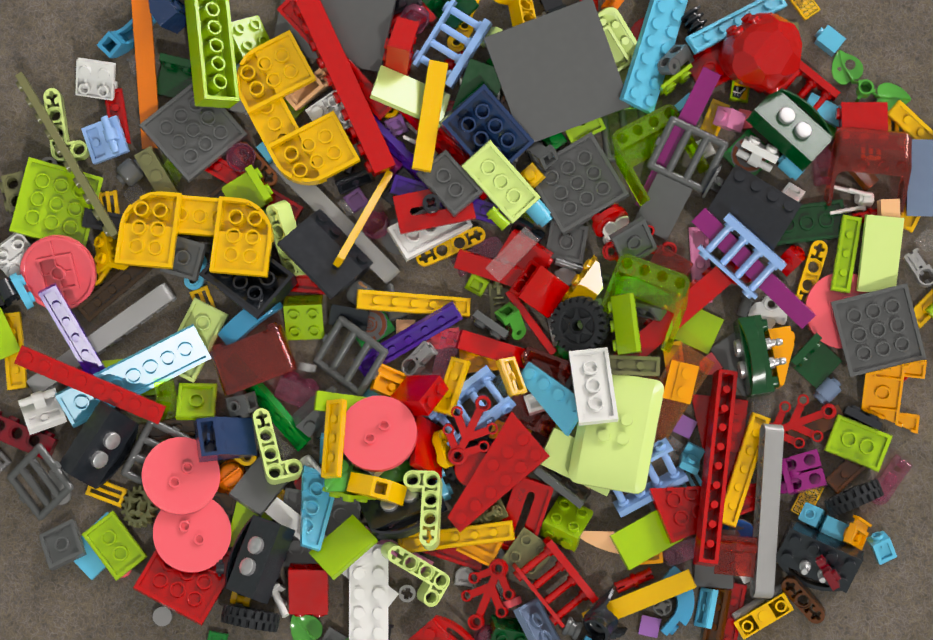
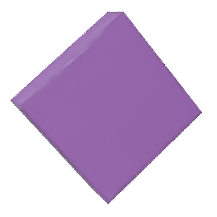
(396, 125)
(356, 200)
(685, 426)
(649, 626)

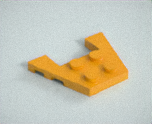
(884, 391)

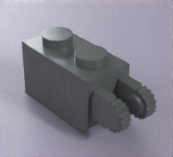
(309, 420)

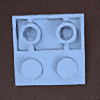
(105, 139)

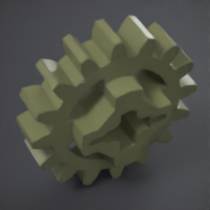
(138, 506)

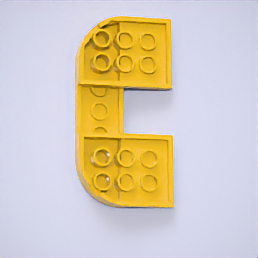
(300, 154)
(238, 226)

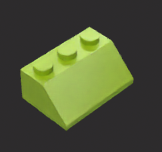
(625, 324)

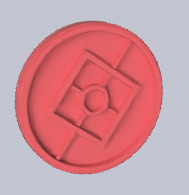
(62, 262)
(819, 302)
(379, 433)
(177, 479)
(192, 540)

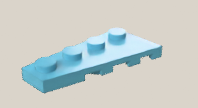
(552, 396)
(315, 509)

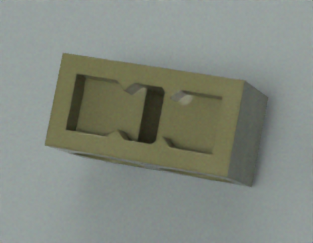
(11, 194)

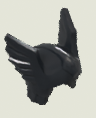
(602, 623)

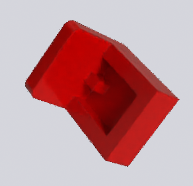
(793, 257)

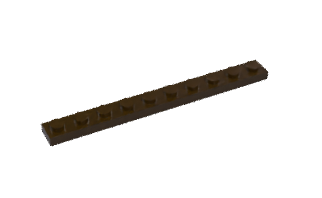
(120, 283)

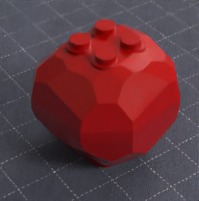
(762, 52)

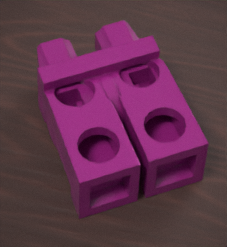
(795, 473)

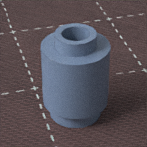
(827, 390)

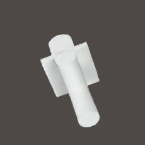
(280, 602)

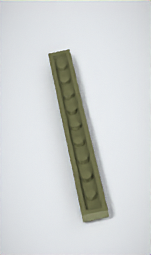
(62, 149)

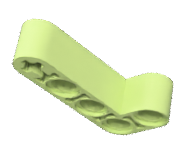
(61, 125)
(283, 223)
(271, 446)
(427, 510)
(414, 567)

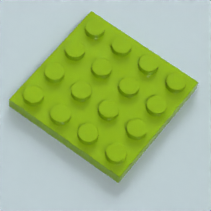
(51, 202)

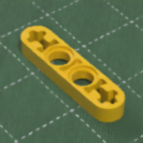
(452, 250)
(806, 274)

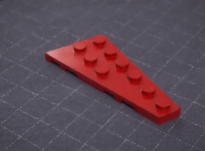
(701, 407)
(505, 465)
(680, 508)

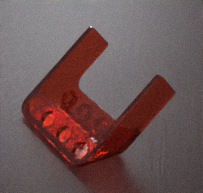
(872, 153)

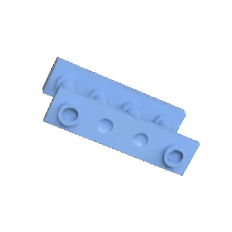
(471, 44)
(745, 237)
(469, 390)
(673, 478)

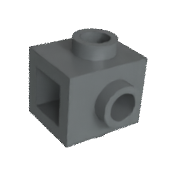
(242, 404)

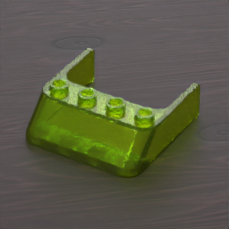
(637, 141)
(651, 285)

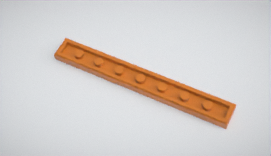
(145, 64)

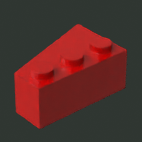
(399, 46)

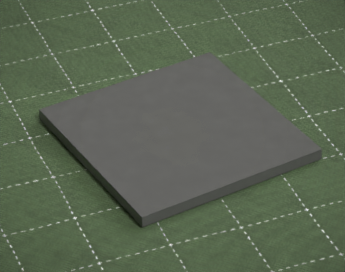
(358, 26)
(557, 70)

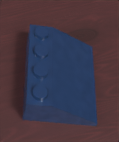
(485, 119)

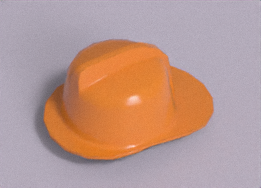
(230, 474)

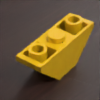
(588, 282)
(376, 488)
(763, 615)

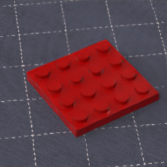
(180, 591)

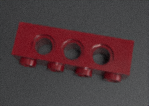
(25, 441)

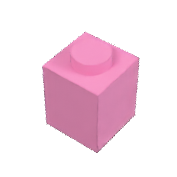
(729, 119)

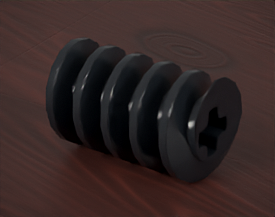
(693, 20)

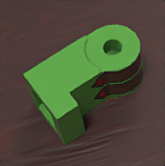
(512, 320)

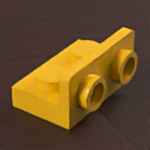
(105, 252)

